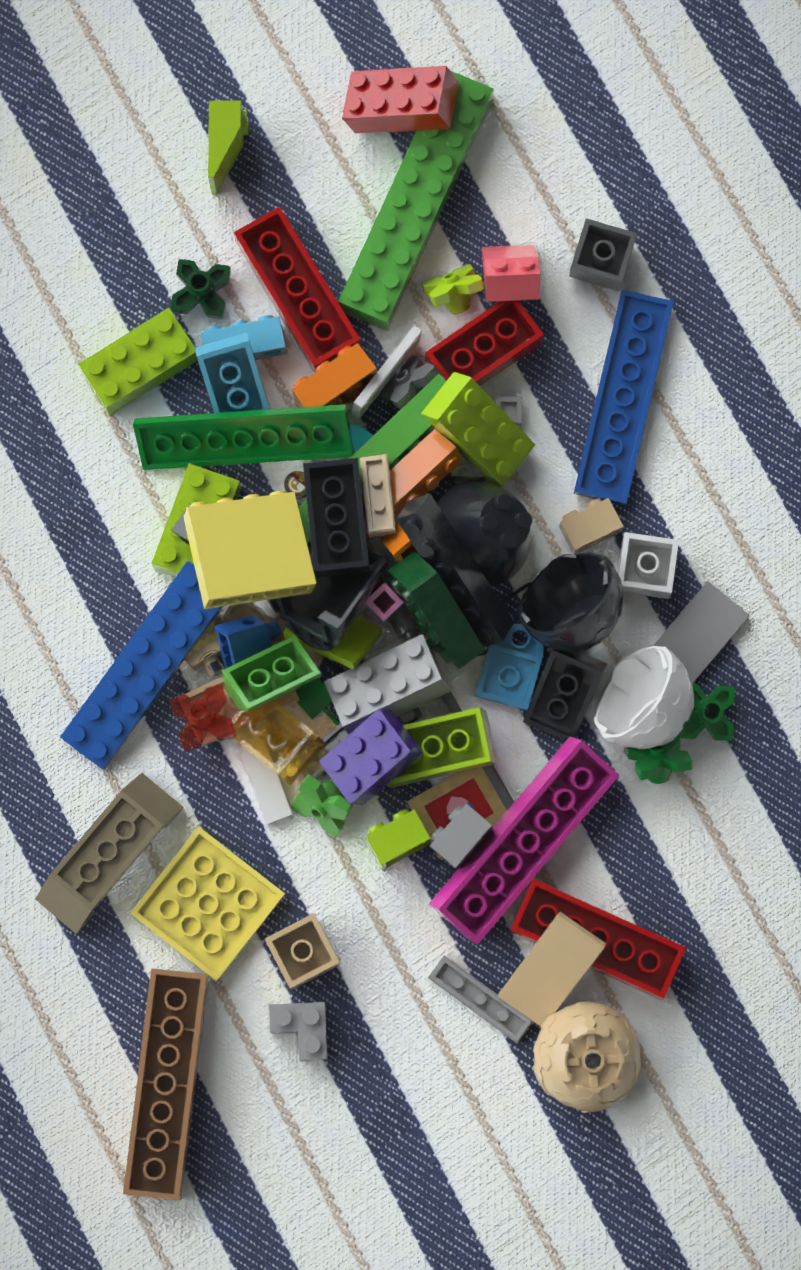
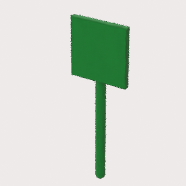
(315, 699)

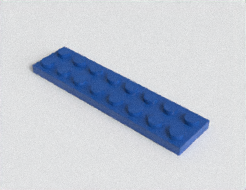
(623, 397)
(141, 670)

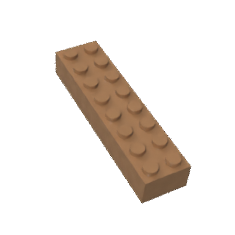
(166, 1084)

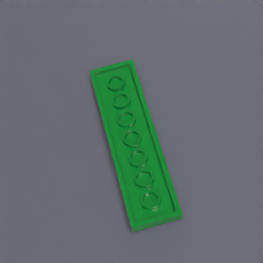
(244, 437)

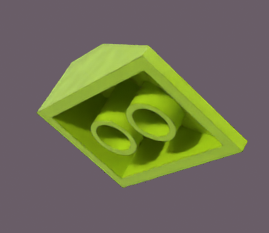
(226, 138)

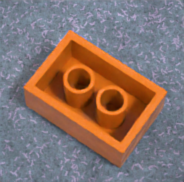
(336, 381)

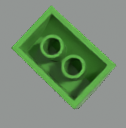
(269, 674)

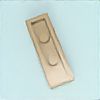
(378, 495)

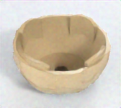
(566, 1042)

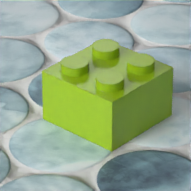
(398, 838)

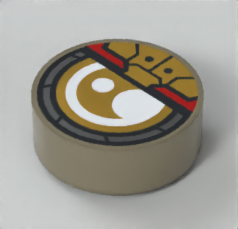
(295, 483)

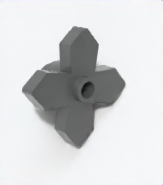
(408, 382)

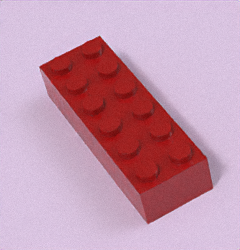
(296, 288)
(630, 951)

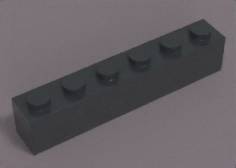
(448, 556)

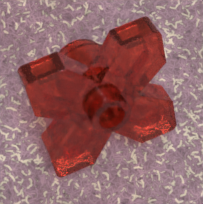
(196, 728)

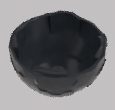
(573, 602)

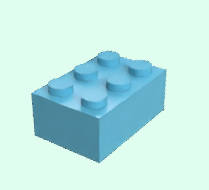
(232, 375)

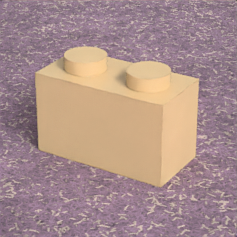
(590, 525)

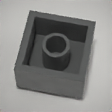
(602, 254)

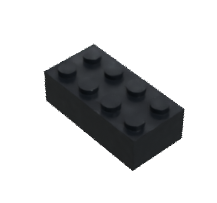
(336, 517)

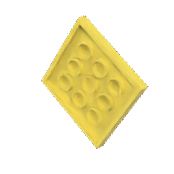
(207, 903)

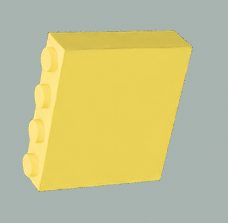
(249, 549)

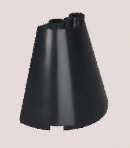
(331, 608)

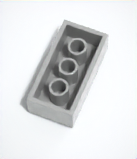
(391, 681)

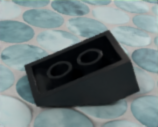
(564, 693)

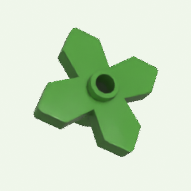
(324, 803)

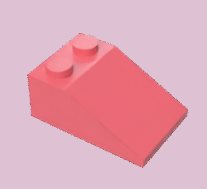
(511, 273)

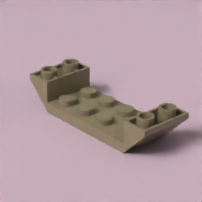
(107, 851)

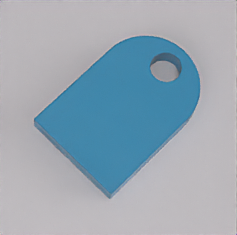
(511, 671)

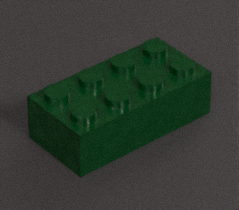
(435, 610)

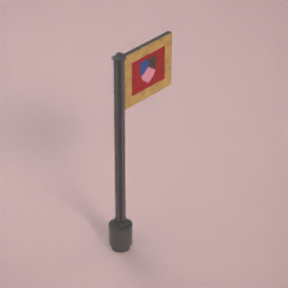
(477, 787)

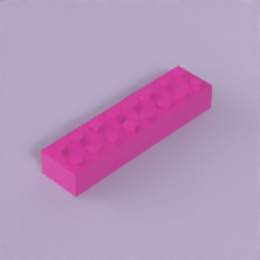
(524, 839)

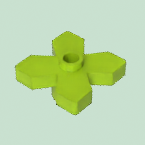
(454, 289)

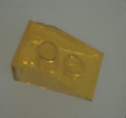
(277, 739)

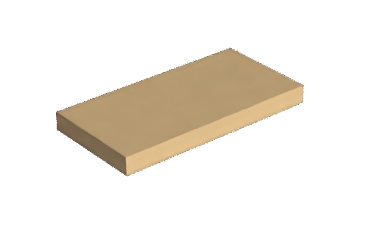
(551, 969)

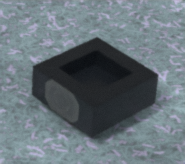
(411, 716)

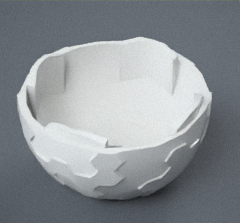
(645, 699)

